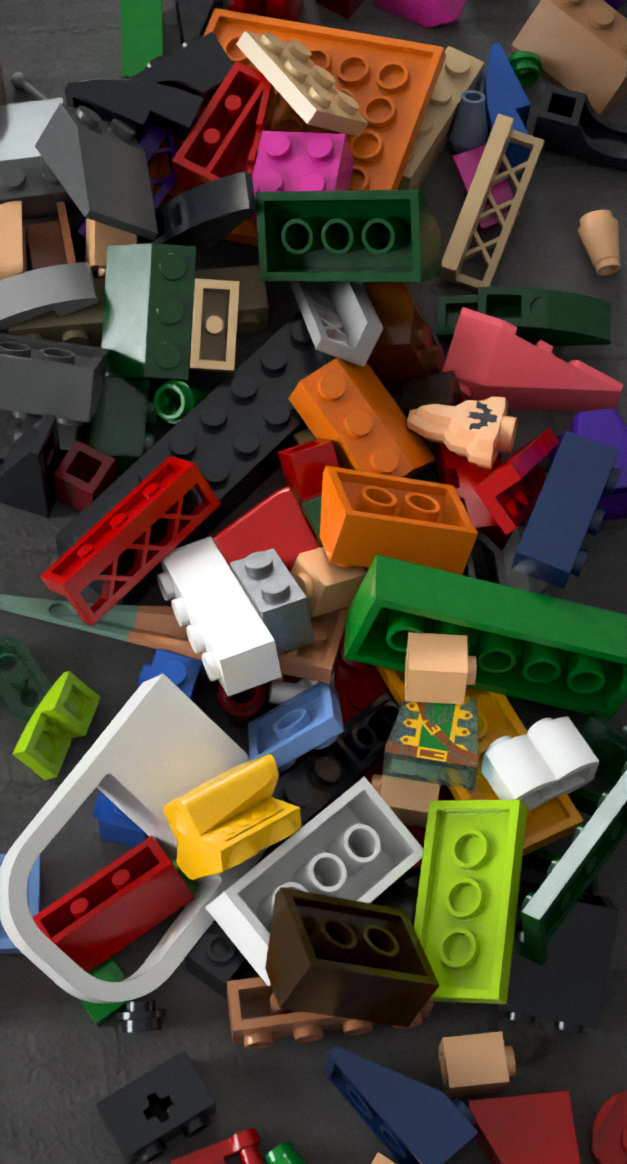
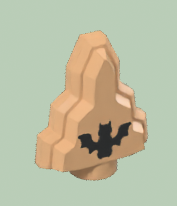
(469, 429)

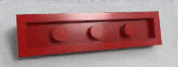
(516, 483)
(121, 527)

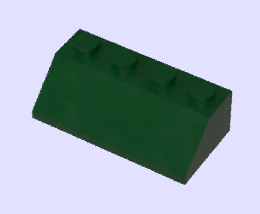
(347, 236)

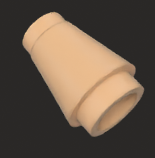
(601, 240)

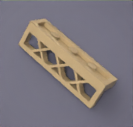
(476, 200)

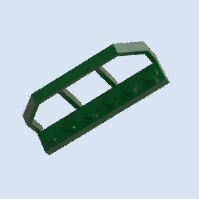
(576, 870)

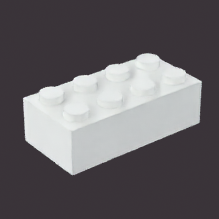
(343, 852)

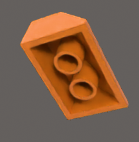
(361, 420)
(393, 519)

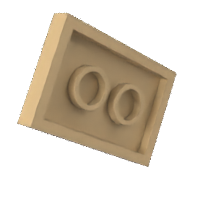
(302, 83)

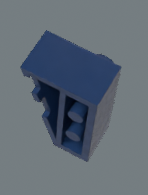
(567, 510)

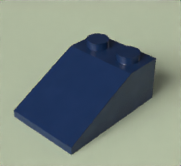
(404, 1114)

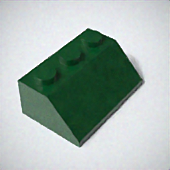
(148, 311)

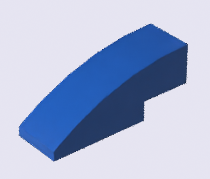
(508, 98)

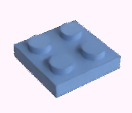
(297, 726)

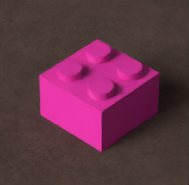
(302, 163)

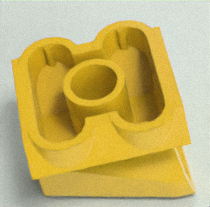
(230, 818)

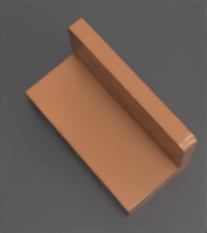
(51, 241)

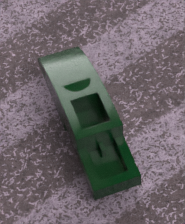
(538, 313)

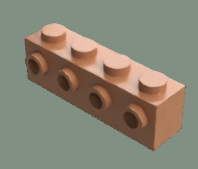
(259, 1020)

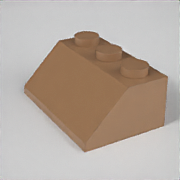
(580, 48)

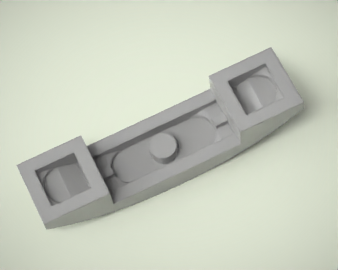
(38, 291)

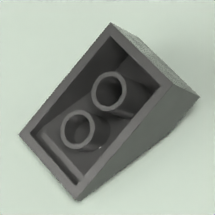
(22, 168)
(100, 169)

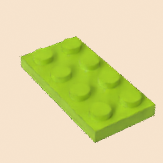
(470, 896)

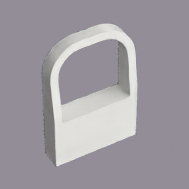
(141, 762)

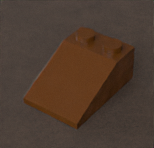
(406, 342)

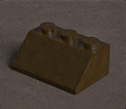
(347, 959)

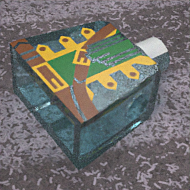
(434, 743)

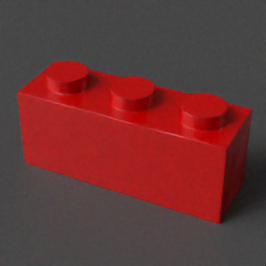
(115, 905)

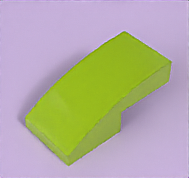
(56, 721)

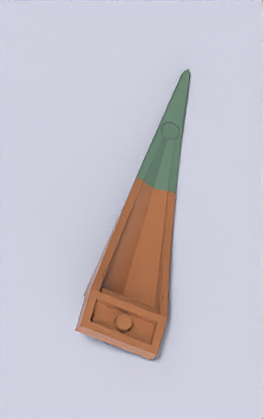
(159, 629)

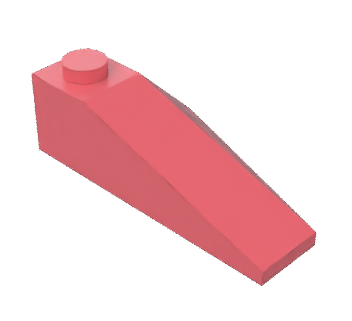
(501, 364)

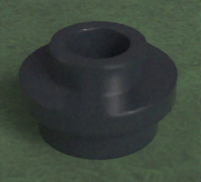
(141, 1016)

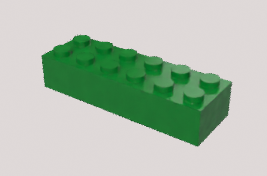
(521, 639)

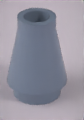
(470, 123)

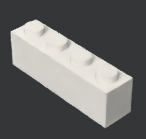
(218, 617)

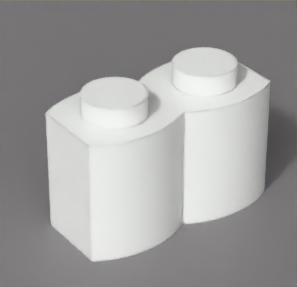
(541, 764)

